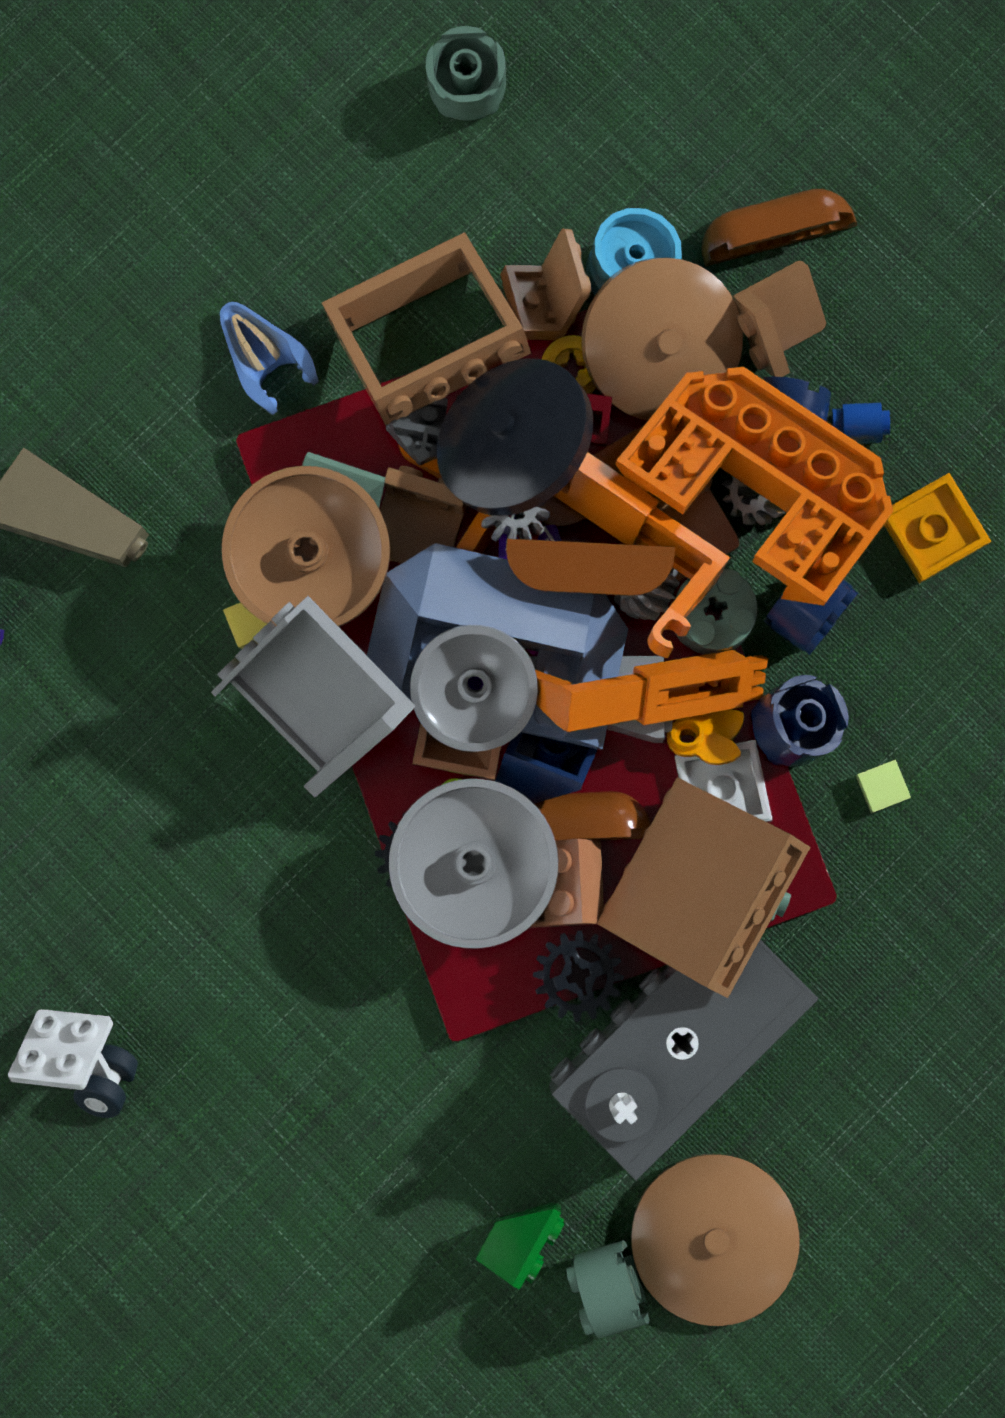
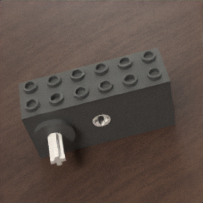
(645, 1090)

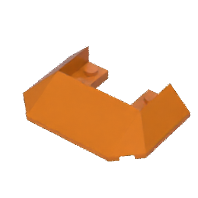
(780, 451)

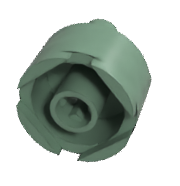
(468, 96)
(735, 623)
(608, 1290)

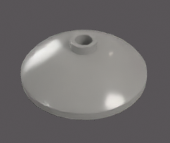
(466, 716)

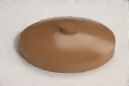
(654, 328)
(306, 537)
(715, 1239)

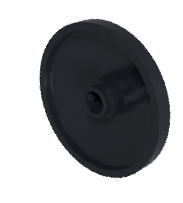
(515, 437)

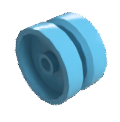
(629, 238)

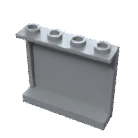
(316, 690)

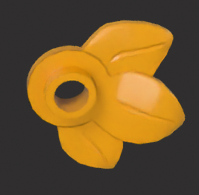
(712, 736)

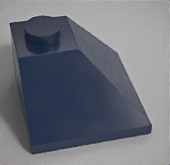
(544, 767)

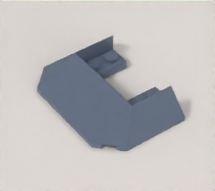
(451, 587)

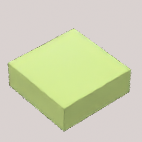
(883, 786)

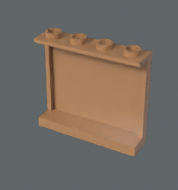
(703, 886)

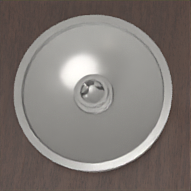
(473, 863)

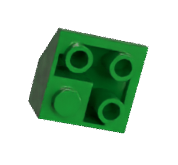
(517, 1240)

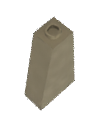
(60, 512)

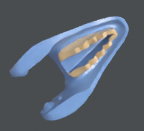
(259, 349)

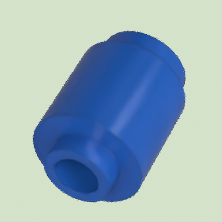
(862, 422)

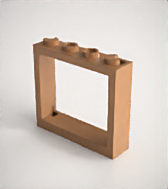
(403, 285)

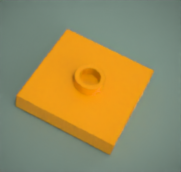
(935, 528)

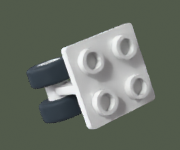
(71, 1054)

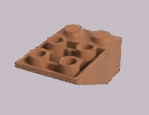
(578, 887)

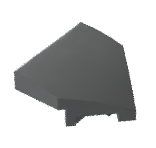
(420, 431)

